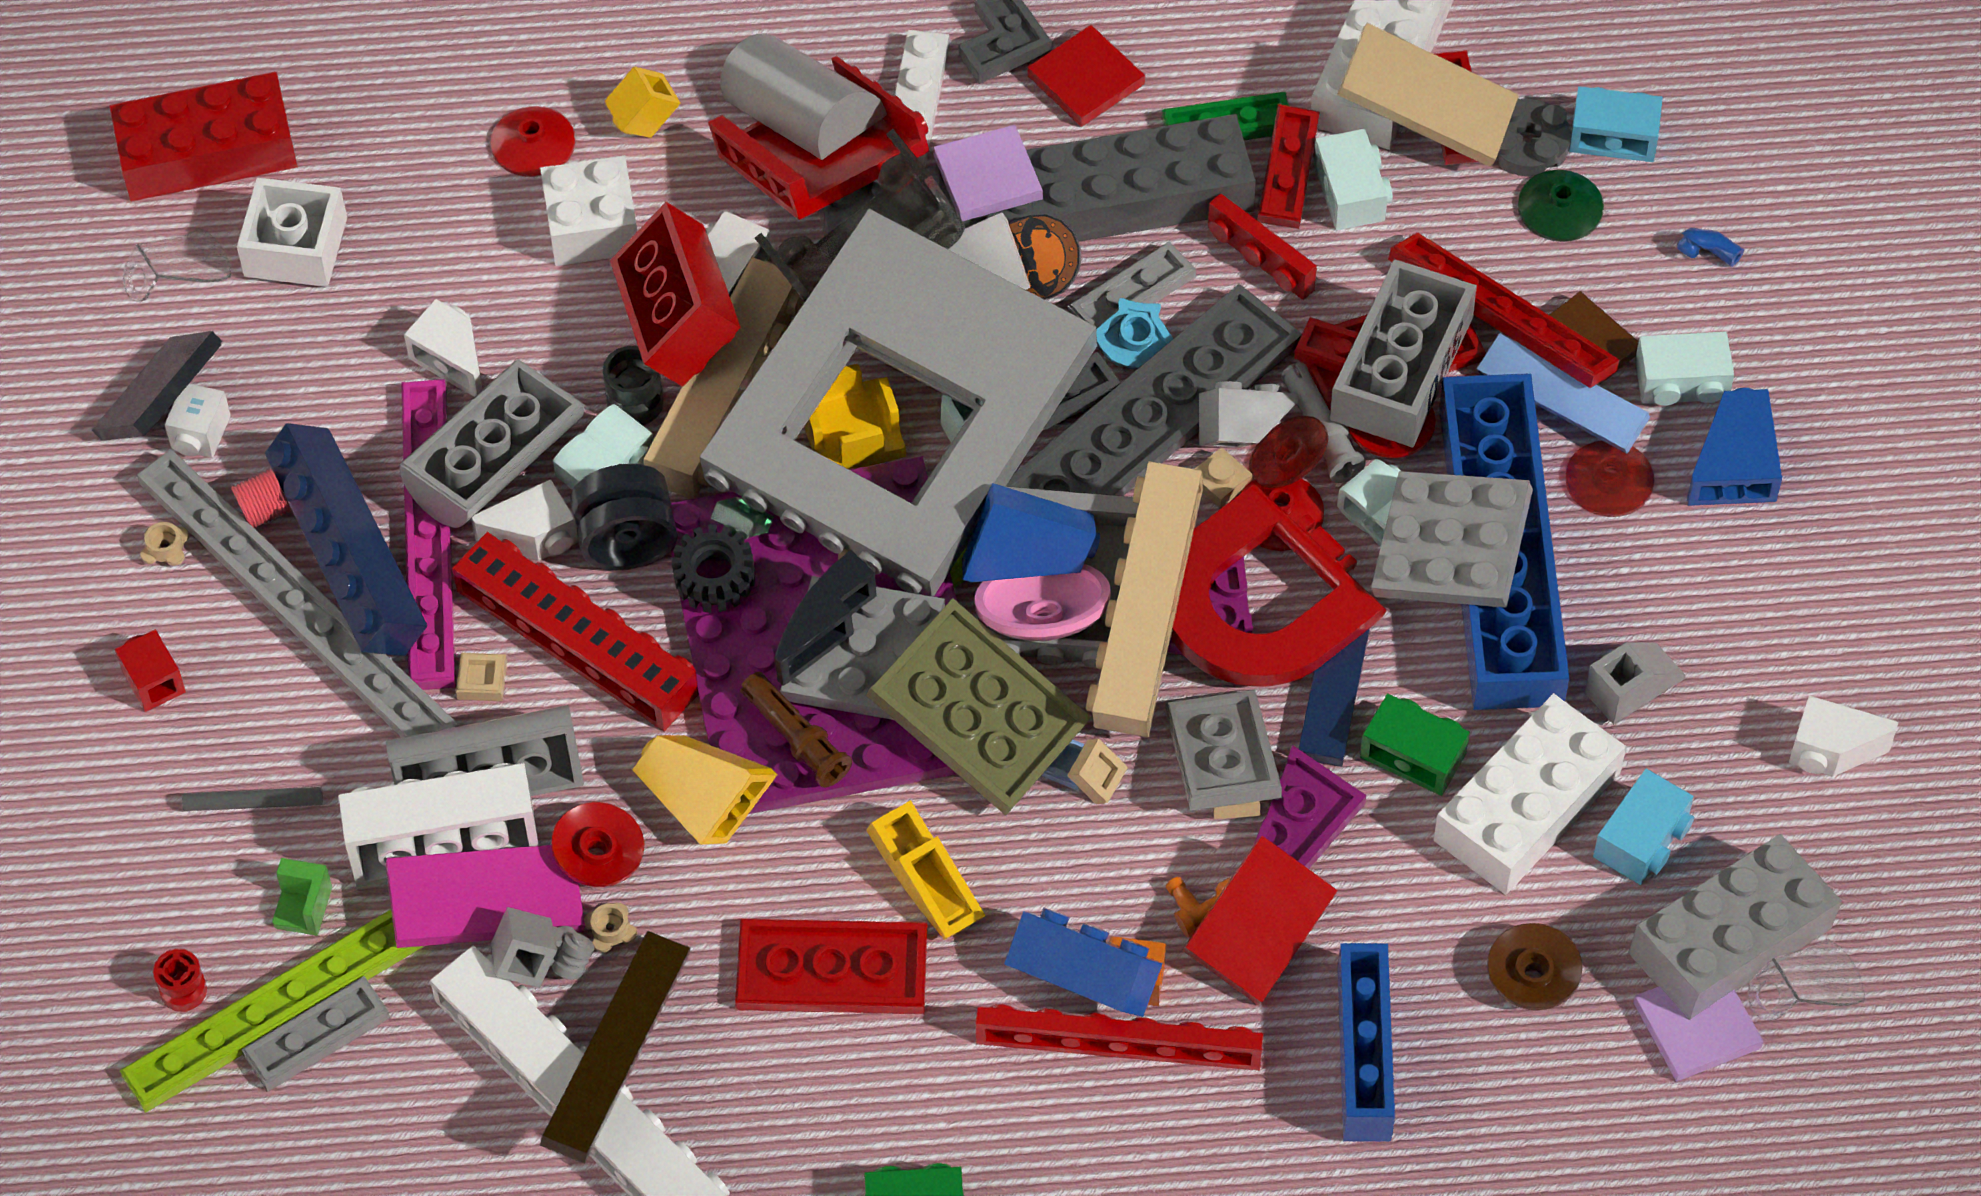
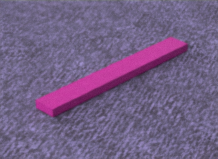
(428, 547)

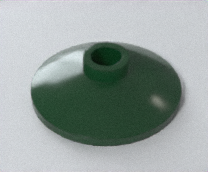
(1557, 217)

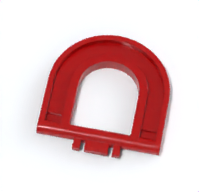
(1302, 644)

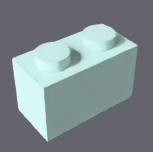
(1352, 179)
(1684, 367)

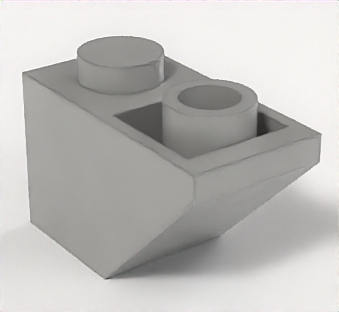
(1239, 416)
(1630, 678)

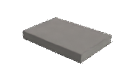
(1223, 750)

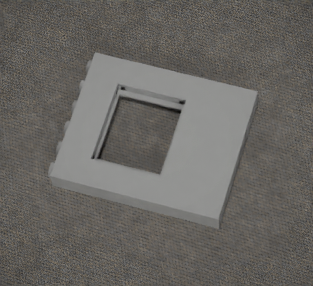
(939, 325)

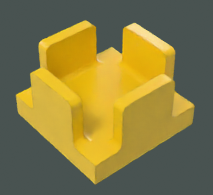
(857, 422)

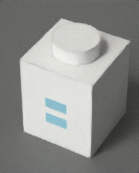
(197, 421)

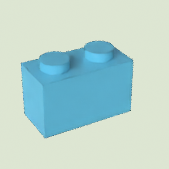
(1616, 124)
(1644, 826)

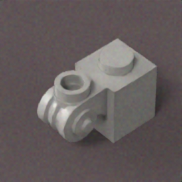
(530, 944)

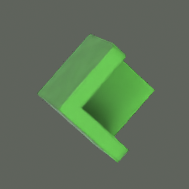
(303, 896)

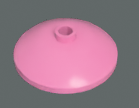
(1043, 605)

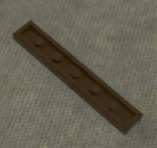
(615, 1047)

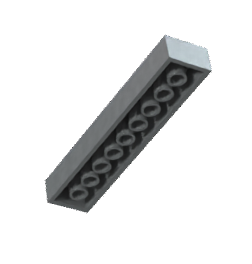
(1120, 180)

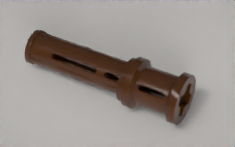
(807, 741)

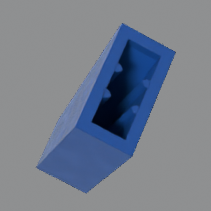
(1739, 453)
(1027, 538)

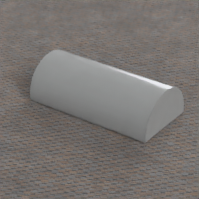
(797, 95)
(488, 444)
(538, 739)

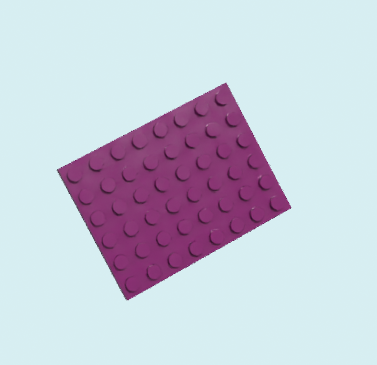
(746, 637)

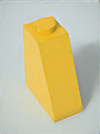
(702, 785)

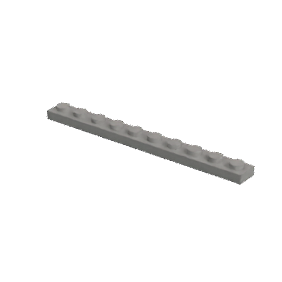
(291, 597)

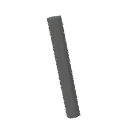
(252, 799)

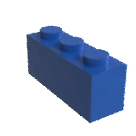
(1084, 961)

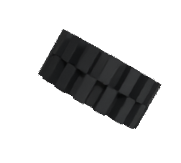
(713, 590)

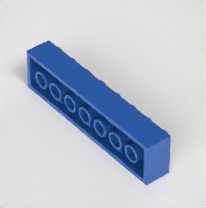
(1516, 650)

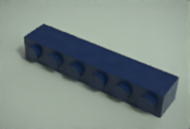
(345, 540)

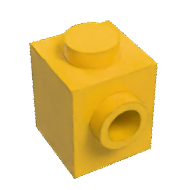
(642, 102)

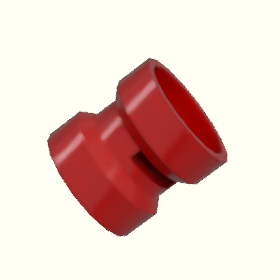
(188, 986)

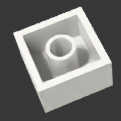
(588, 209)
(292, 232)

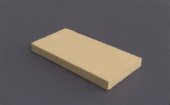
(1428, 94)

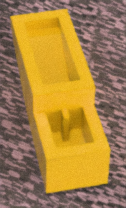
(925, 870)

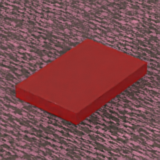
(1260, 920)

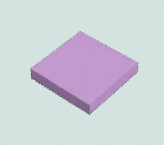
(988, 173)
(1703, 1042)

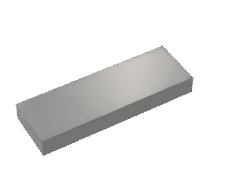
(1141, 282)
(315, 1033)

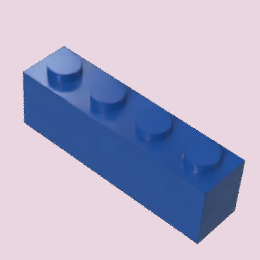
(1365, 1042)

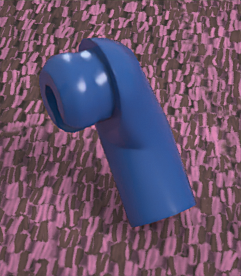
(1711, 240)

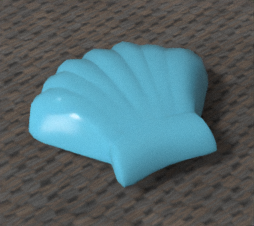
(1133, 334)

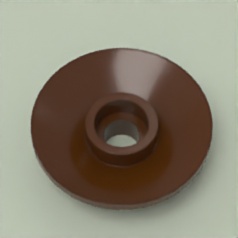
(1539, 949)

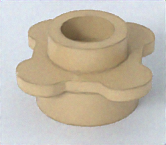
(161, 534)
(605, 915)

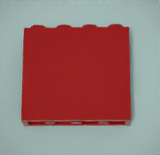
(804, 181)

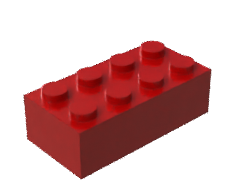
(203, 136)
(674, 294)

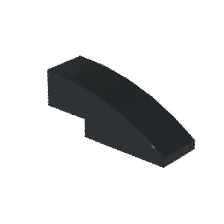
(824, 616)

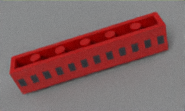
(576, 630)

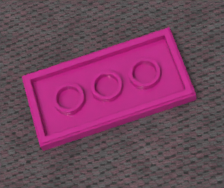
(467, 893)

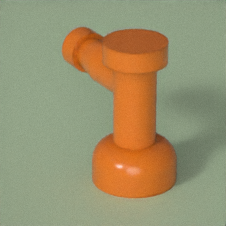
(1191, 910)

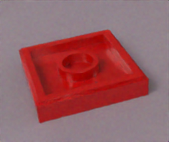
(1086, 75)

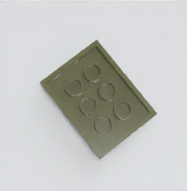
(978, 706)

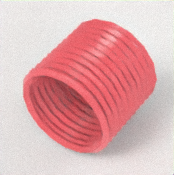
(261, 498)

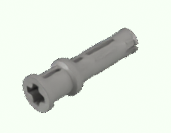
(1339, 455)

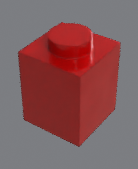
(150, 670)

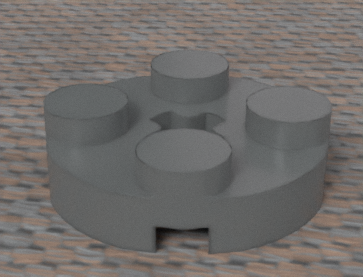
(1546, 149)

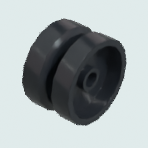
(623, 517)

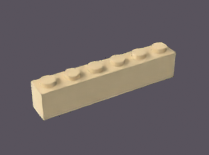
(763, 308)
(1146, 599)

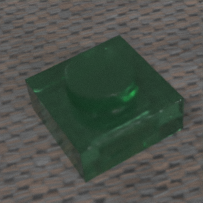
(741, 517)

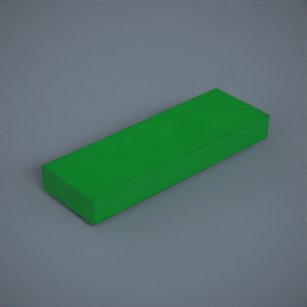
(1254, 113)

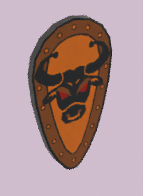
(1047, 253)

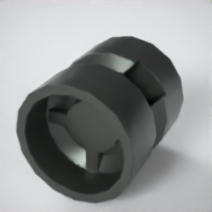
(632, 385)

